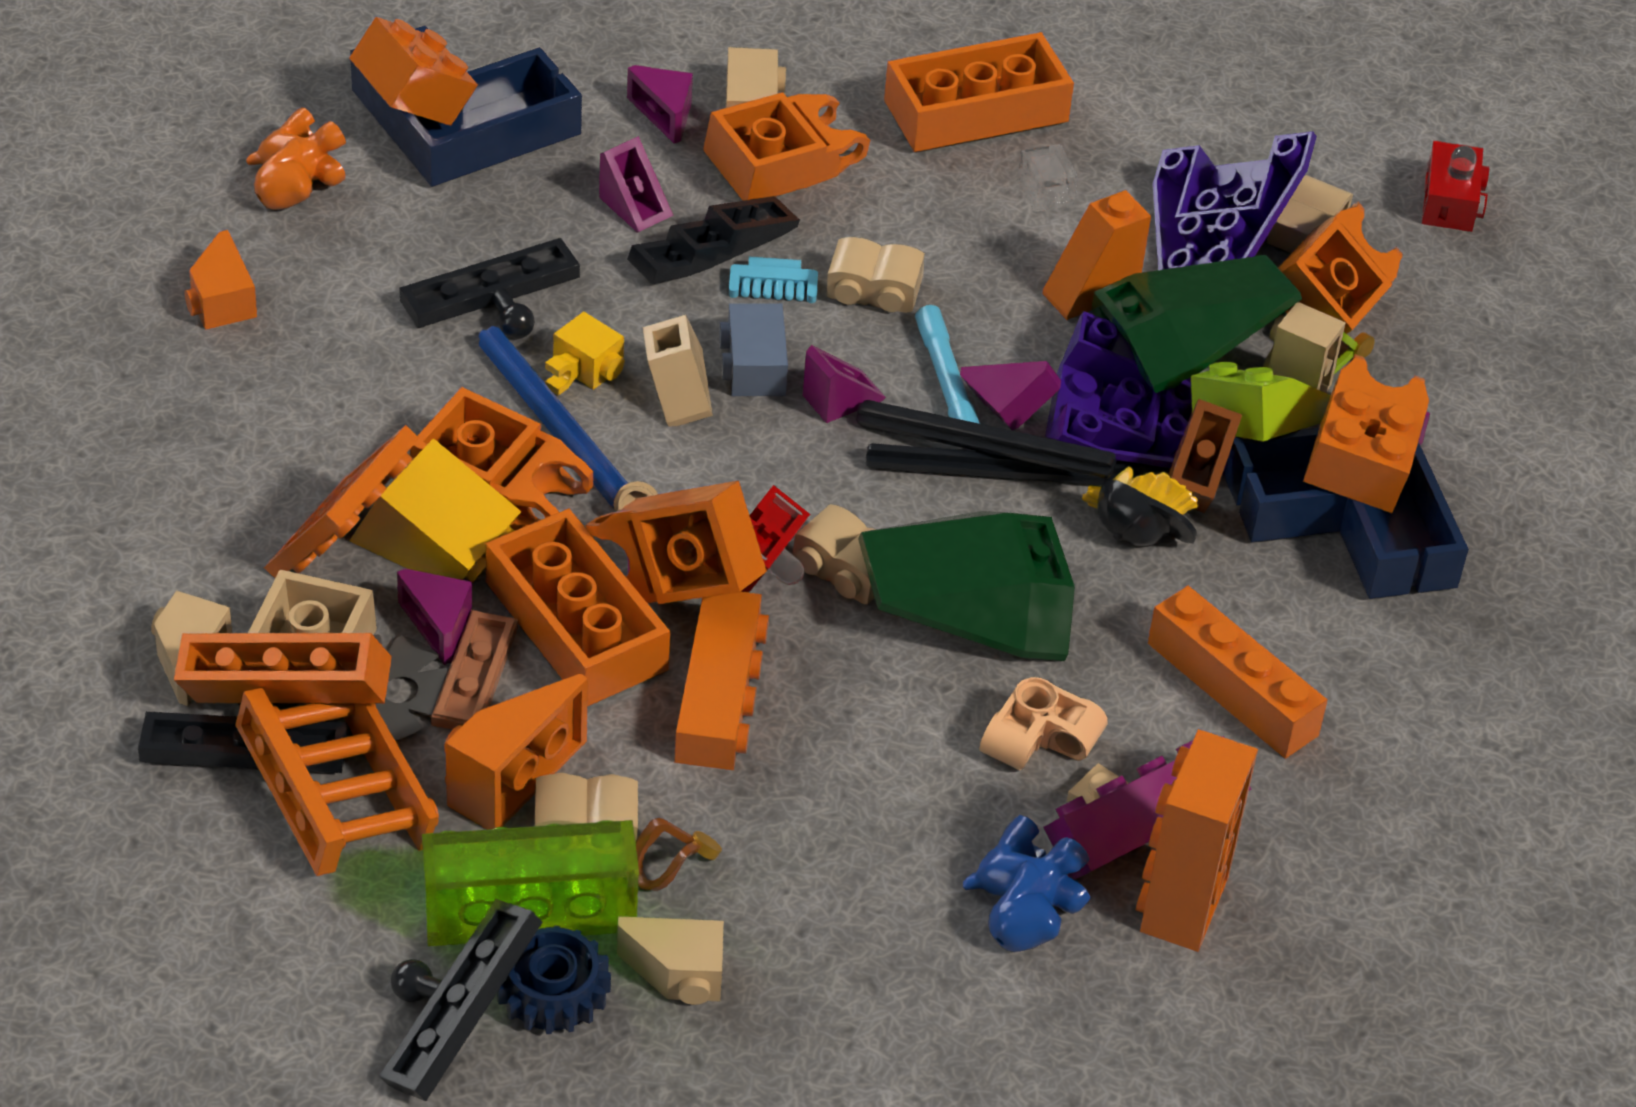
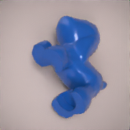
(1029, 886)

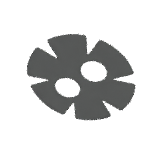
(407, 659)

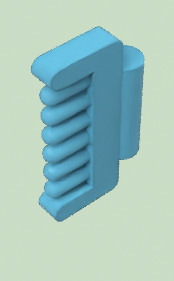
(774, 273)

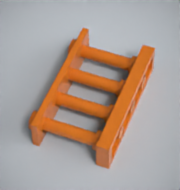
(306, 800)

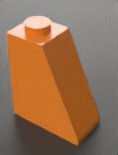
(1101, 251)

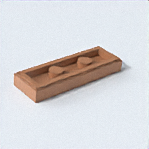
(474, 668)

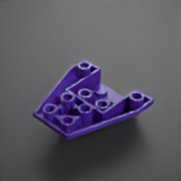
(1223, 209)
(1110, 404)

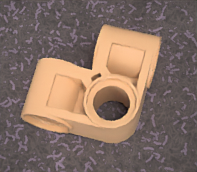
(1042, 717)

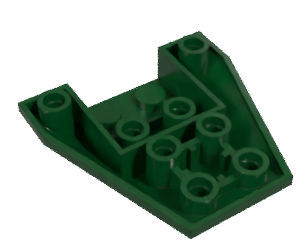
(1193, 313)
(977, 578)

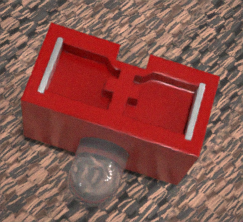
(1455, 186)
(775, 524)

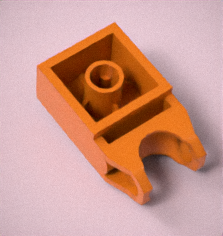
(780, 144)
(1340, 269)
(1368, 437)
(506, 453)
(686, 543)

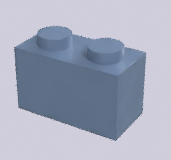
(756, 350)

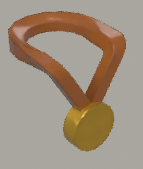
(696, 843)

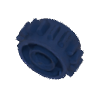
(577, 986)

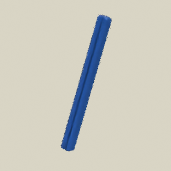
(550, 410)

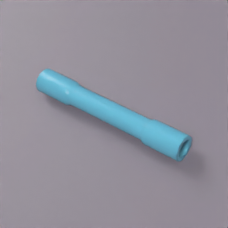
(937, 340)

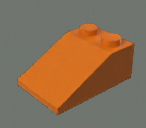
(509, 745)

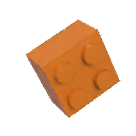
(414, 70)

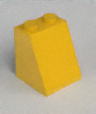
(437, 517)

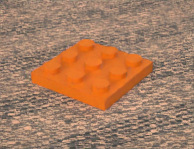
(343, 505)

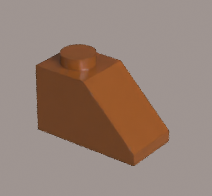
(1205, 451)

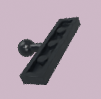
(492, 283)
(217, 742)
(457, 999)

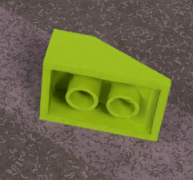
(1267, 402)

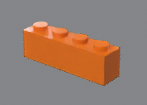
(285, 666)
(1237, 671)
(719, 679)

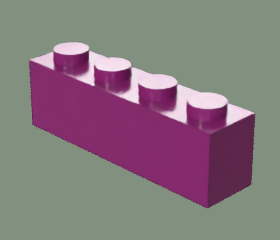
(1116, 820)

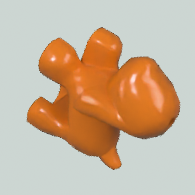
(294, 159)

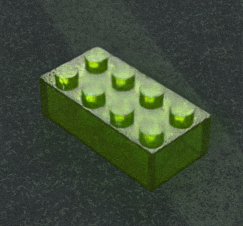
(562, 873)

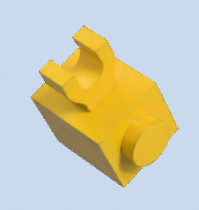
(584, 352)

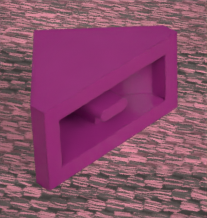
(662, 97)
(631, 186)
(835, 386)
(1013, 389)
(436, 607)

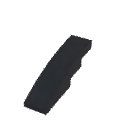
(722, 235)

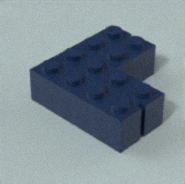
(512, 112)
(1390, 551)

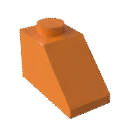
(221, 285)

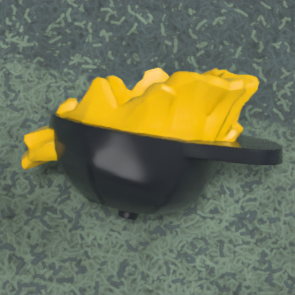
(1143, 507)

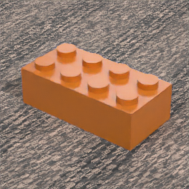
(978, 91)
(577, 605)
(1195, 838)

